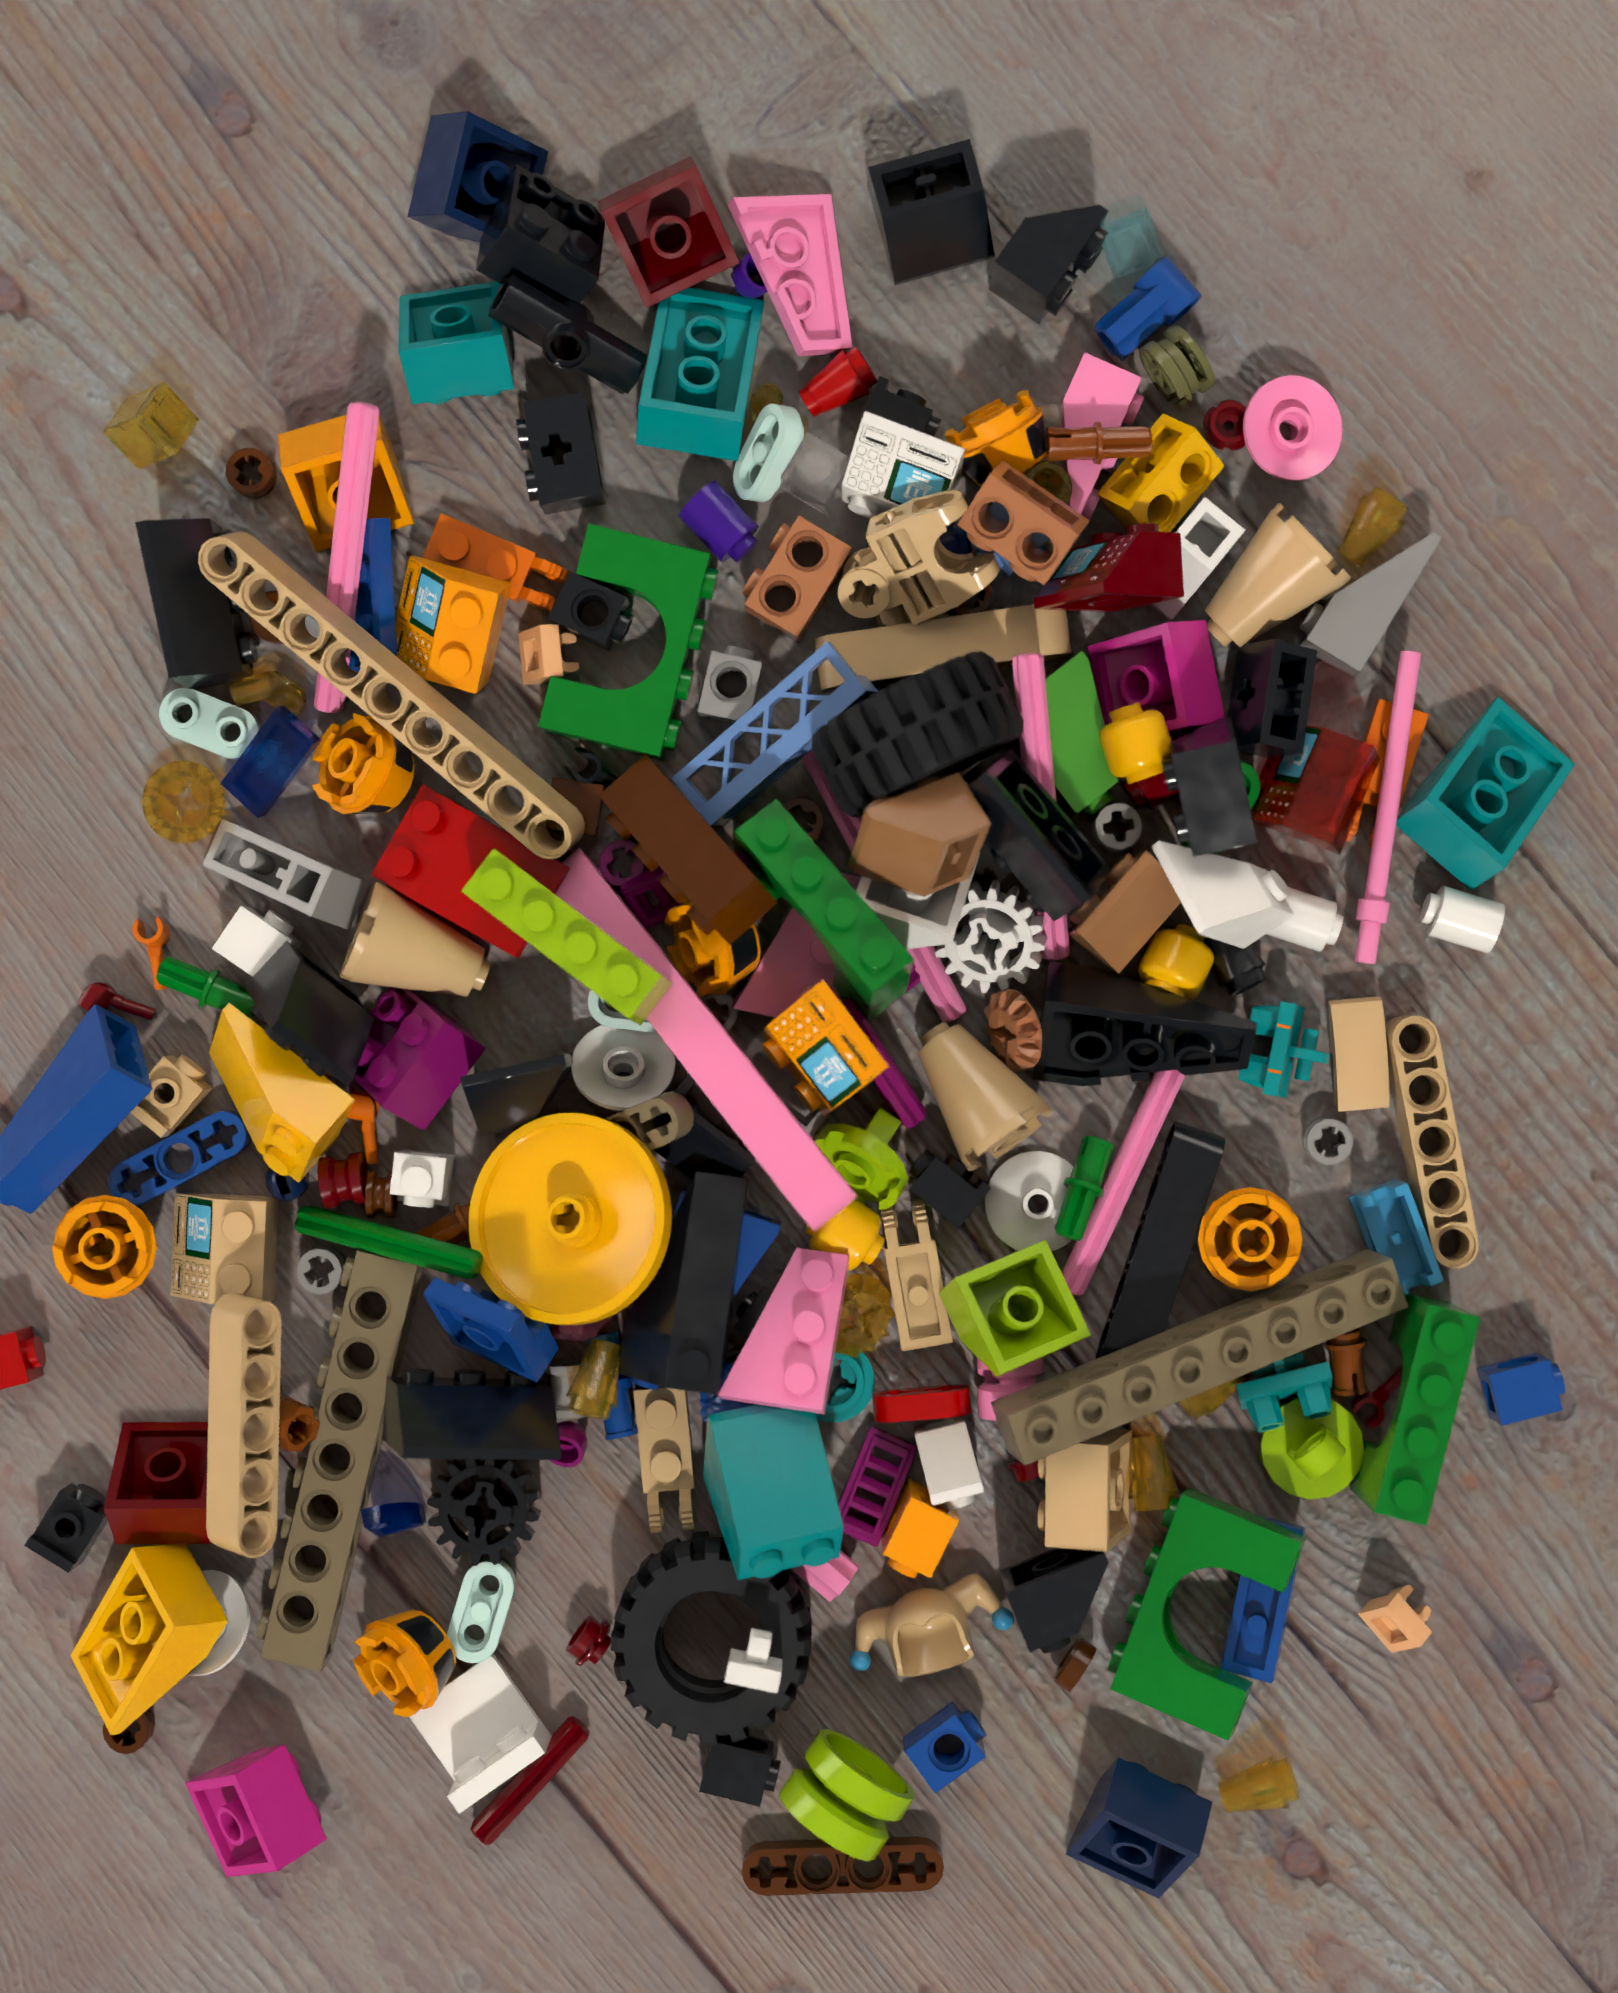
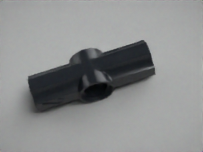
(567, 335)

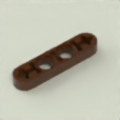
(843, 1875)

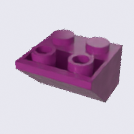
(414, 1056)

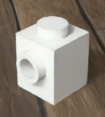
(254, 938)

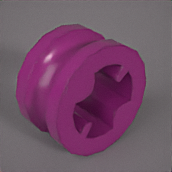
(608, 858)

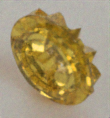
(164, 815)
(871, 1296)

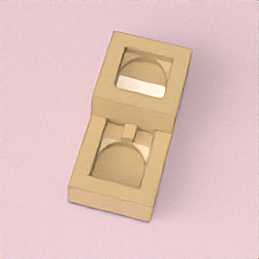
(1359, 1053)

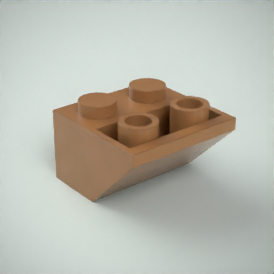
(921, 837)
(1126, 912)

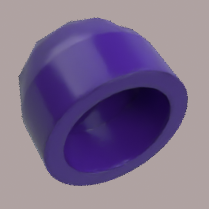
(741, 278)

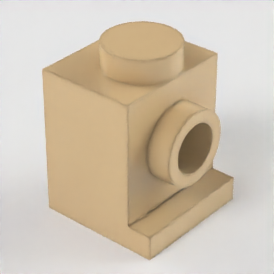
(189, 1091)

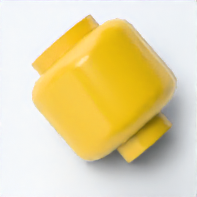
(1135, 743)
(1177, 961)
(850, 1233)

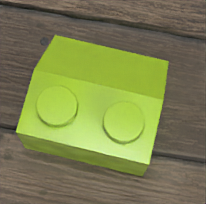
(1014, 1309)

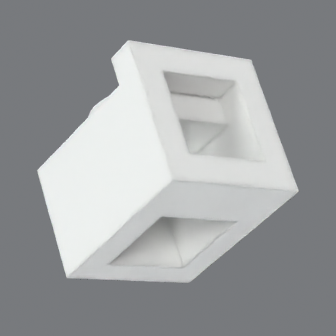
(422, 1178)

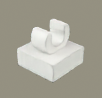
(755, 1667)

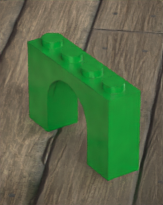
(643, 715)
(865, 954)
(1405, 1468)
(1154, 1662)

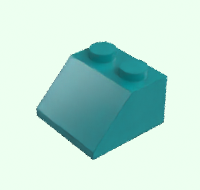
(453, 345)

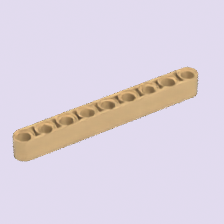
(368, 691)

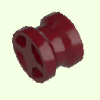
(342, 1179)

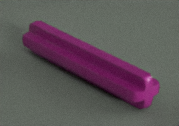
(891, 1082)

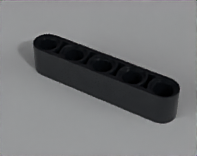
(1163, 1237)

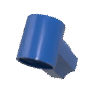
(1157, 301)

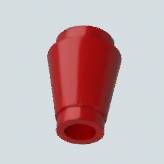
(838, 383)

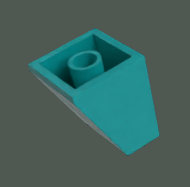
(771, 1489)

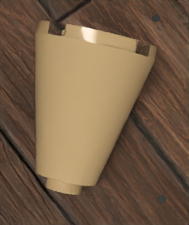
(1272, 581)
(411, 949)
(978, 1095)

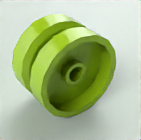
(846, 1795)

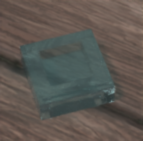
(1131, 243)

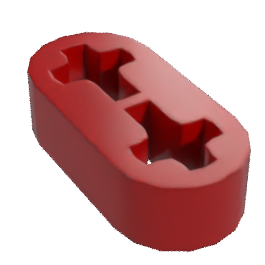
(921, 1403)

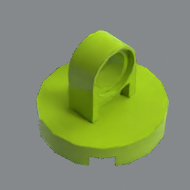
(865, 1158)
(1312, 1455)

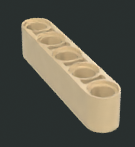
(907, 649)
(1447, 1159)
(243, 1425)

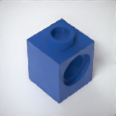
(1521, 1388)
(943, 1768)

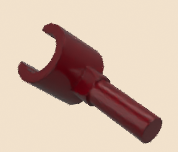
(104, 995)
(1378, 1398)

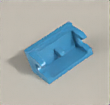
(1395, 1229)

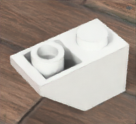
(1204, 542)
(948, 1462)

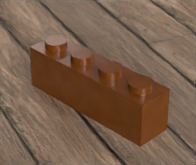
(687, 850)

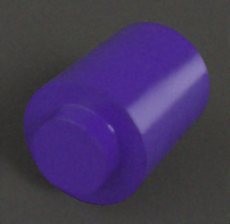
(720, 523)

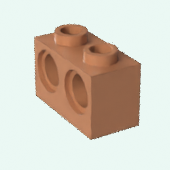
(1030, 511)
(808, 584)

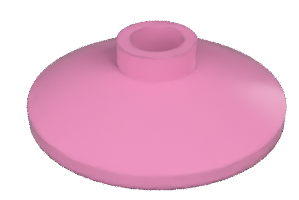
(1313, 425)

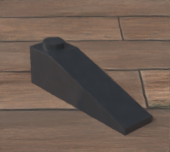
(1117, 1026)
(683, 1317)

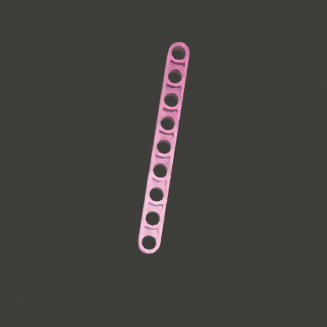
(715, 1058)

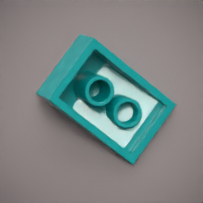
(699, 373)
(1485, 795)

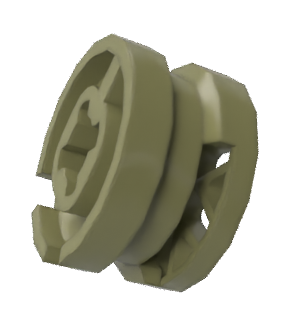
(1177, 366)

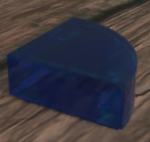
(393, 1517)

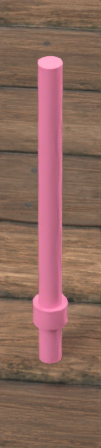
(1373, 909)

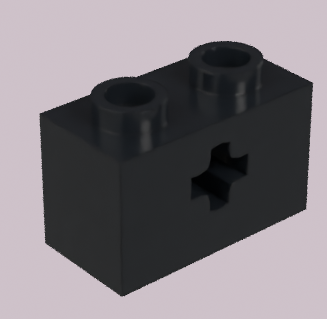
(565, 422)
(1271, 697)

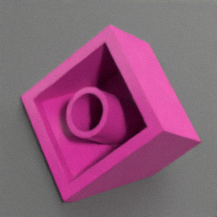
(1163, 670)
(257, 1812)

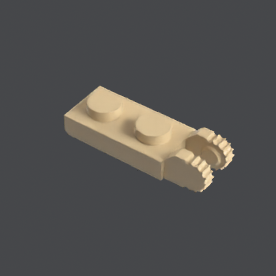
(916, 1283)
(665, 1452)

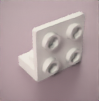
(482, 1731)

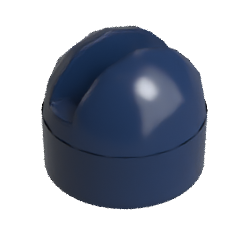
(275, 1188)

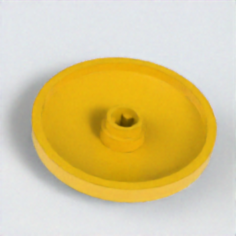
(570, 1218)

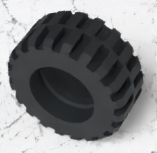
(917, 731)
(673, 1694)

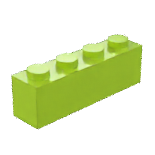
(566, 937)

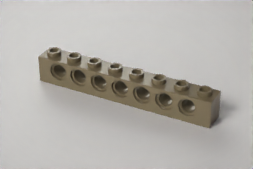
(1198, 1355)
(311, 1640)

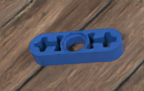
(140, 1162)

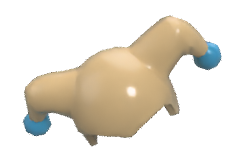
(928, 1627)

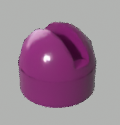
(572, 1442)

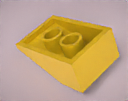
(280, 1099)
(147, 1632)

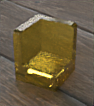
(151, 425)

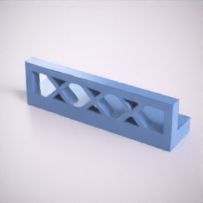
(785, 752)

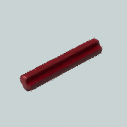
(529, 1781)

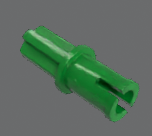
(204, 986)
(1083, 1187)

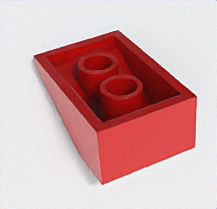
(440, 851)

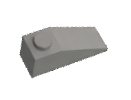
(1358, 615)
(286, 874)

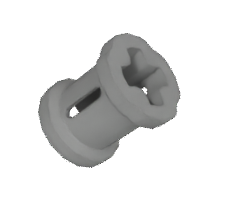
(1124, 814)
(561, 1377)

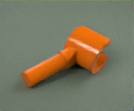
(154, 945)
(366, 1109)

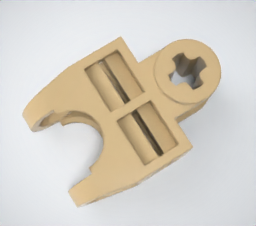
(912, 563)

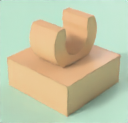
(542, 653)
(1395, 1621)

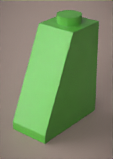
(1075, 722)

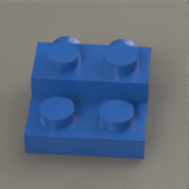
(492, 1328)

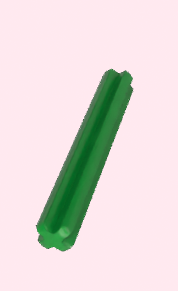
(389, 1242)

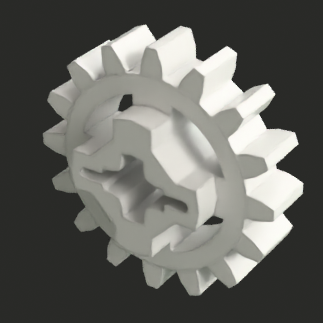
(1001, 918)

